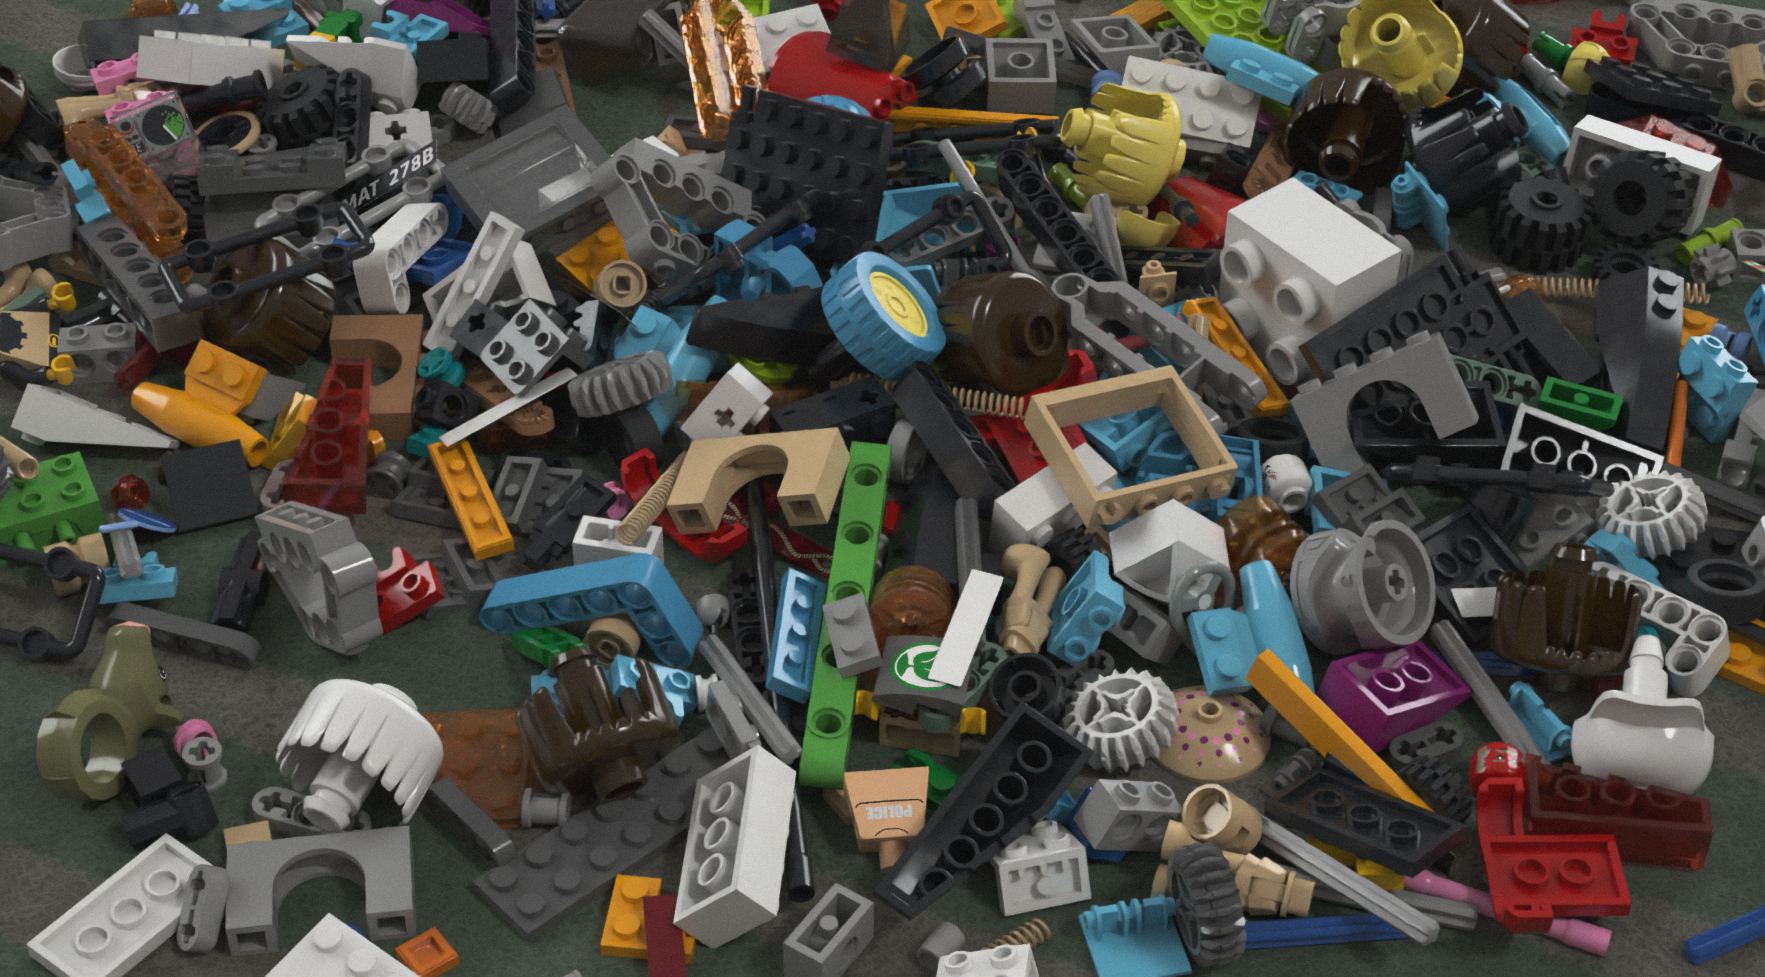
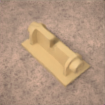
(1157, 284)

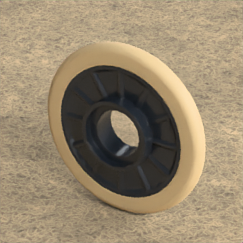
(234, 129)

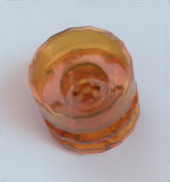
(1260, 531)
(911, 597)

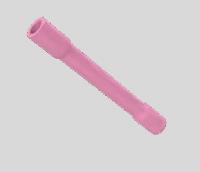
(1569, 931)

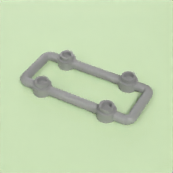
(374, 161)

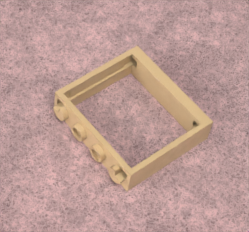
(1119, 396)

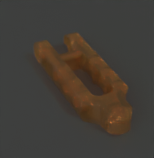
(712, 92)
(147, 203)

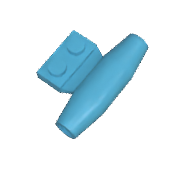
(1258, 67)
(1545, 131)
(686, 361)
(1232, 640)

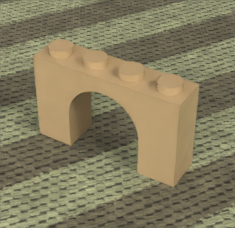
(718, 467)

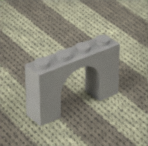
(1421, 365)
(269, 869)

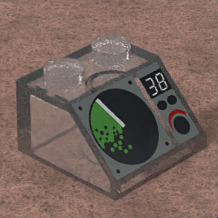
(162, 135)

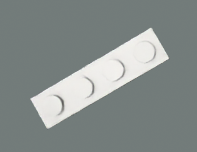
(475, 280)

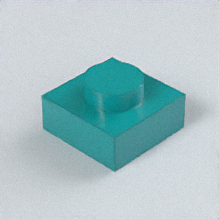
(429, 435)

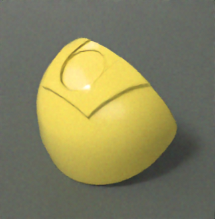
(1574, 75)
(1142, 232)

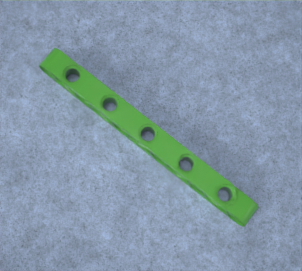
(852, 572)

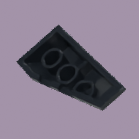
(1405, 431)
(1548, 439)

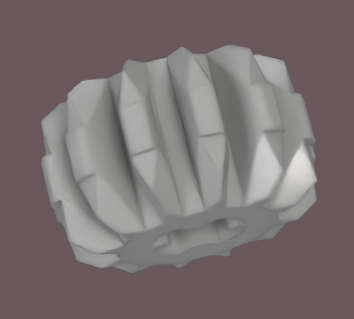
(468, 107)

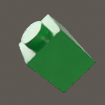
(1580, 404)

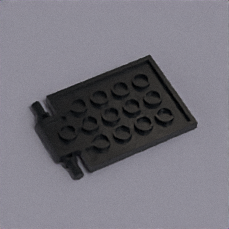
(809, 146)
(1462, 307)

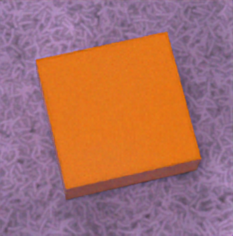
(428, 954)

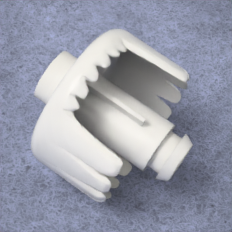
(345, 742)

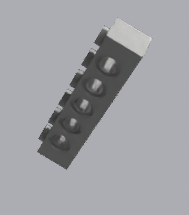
(134, 282)

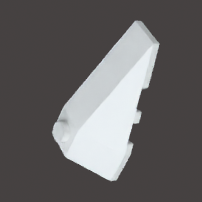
(385, 61)
(65, 418)

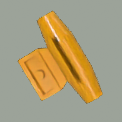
(205, 413)

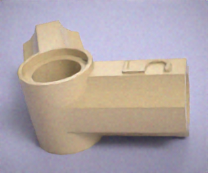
(1747, 75)

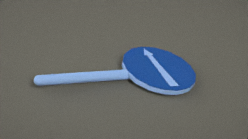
(139, 518)

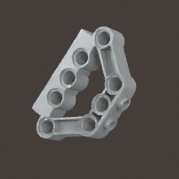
(1673, 26)
(645, 175)
(35, 222)
(322, 574)

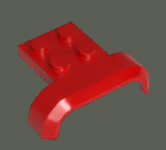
(1012, 435)
(641, 473)
(1543, 874)

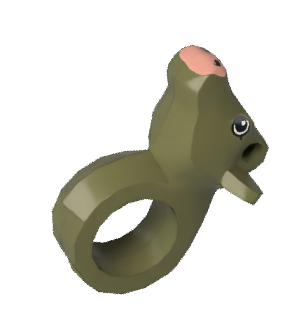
(121, 704)

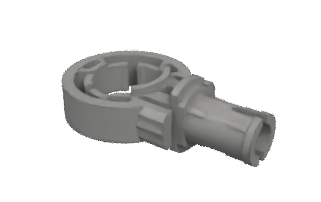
(907, 453)

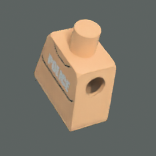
(886, 809)

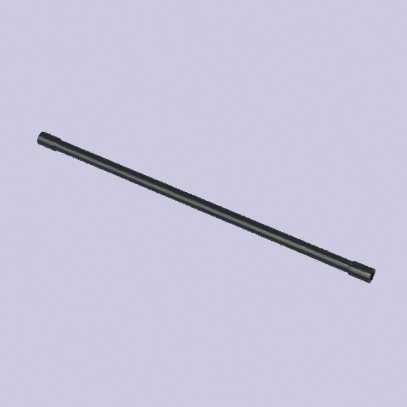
(797, 864)

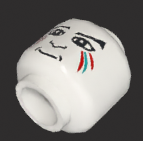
(1286, 481)

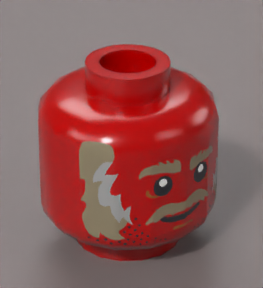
(1495, 760)

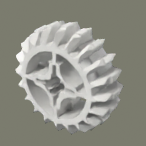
(1655, 513)
(1123, 718)

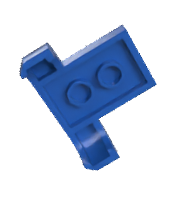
(443, 256)

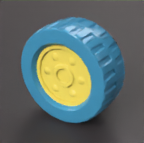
(877, 319)

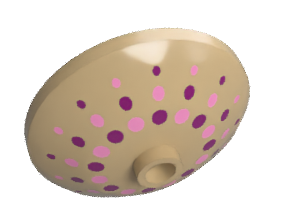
(1216, 738)

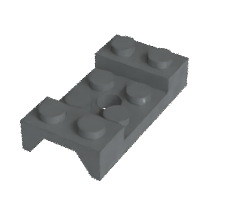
(222, 173)

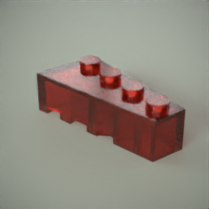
(334, 453)
(1647, 824)

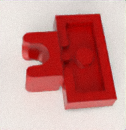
(1608, 36)
(406, 589)

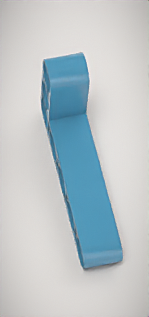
(600, 589)

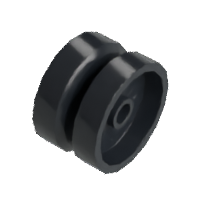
(944, 73)

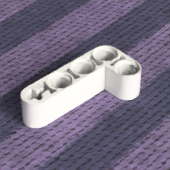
(397, 247)
(1682, 638)

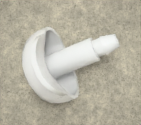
(1643, 732)

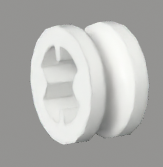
(702, 690)

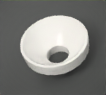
(71, 69)

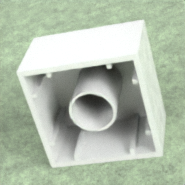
(1297, 269)

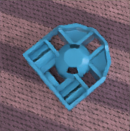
(784, 268)
(1170, 457)

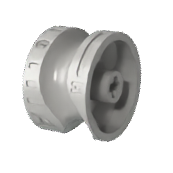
(1363, 589)

